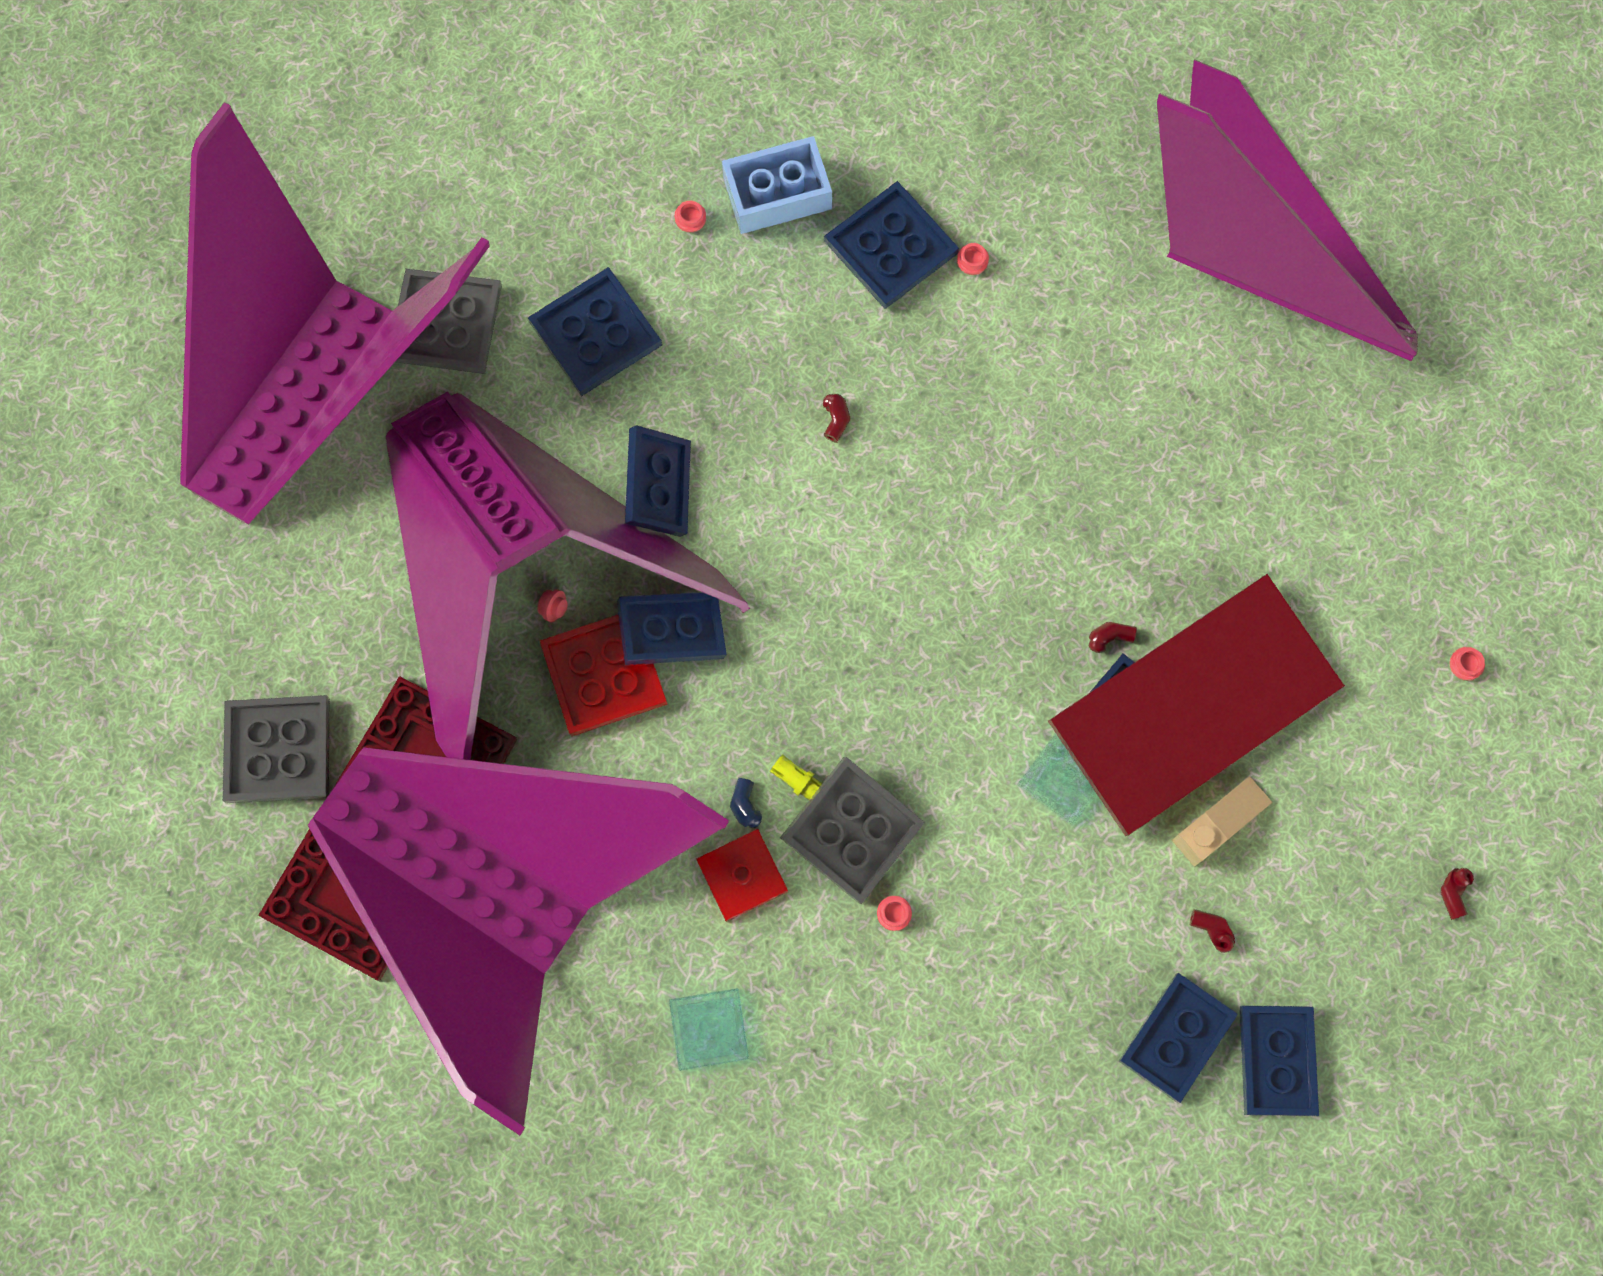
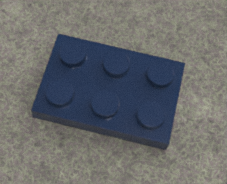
(658, 481)
(671, 628)
(1178, 1038)
(1279, 1061)

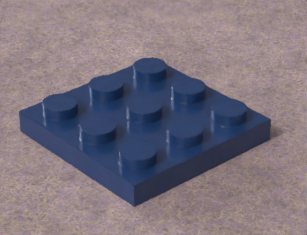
(891, 244)
(595, 331)

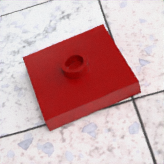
(742, 875)

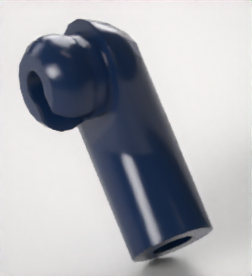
(742, 807)

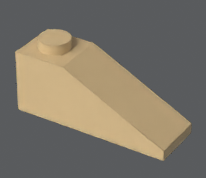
(1221, 821)

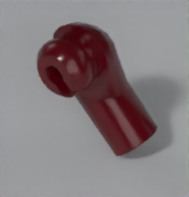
(840, 416)
(1108, 632)
(1453, 889)
(1216, 927)

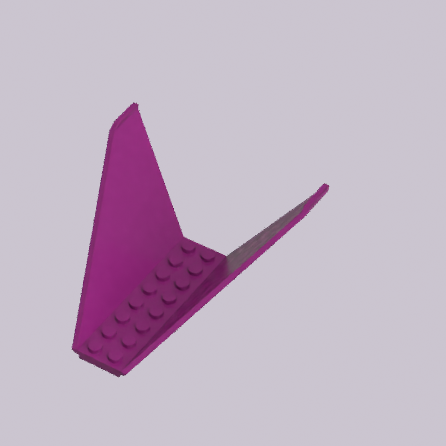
(1257, 220)
(270, 331)
(479, 503)
(479, 884)

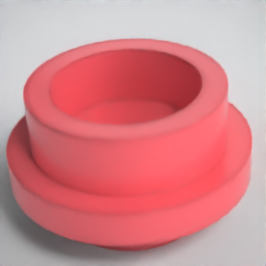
(690, 216)
(972, 259)
(552, 605)
(1467, 663)
(894, 913)

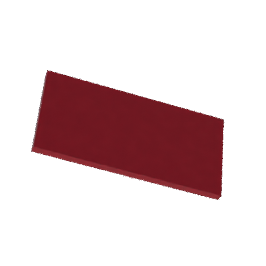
(1195, 704)
(308, 894)

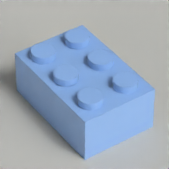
(777, 185)

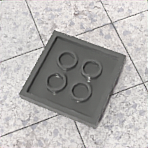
(461, 331)
(276, 749)
(852, 830)

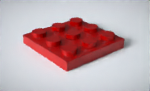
(593, 677)

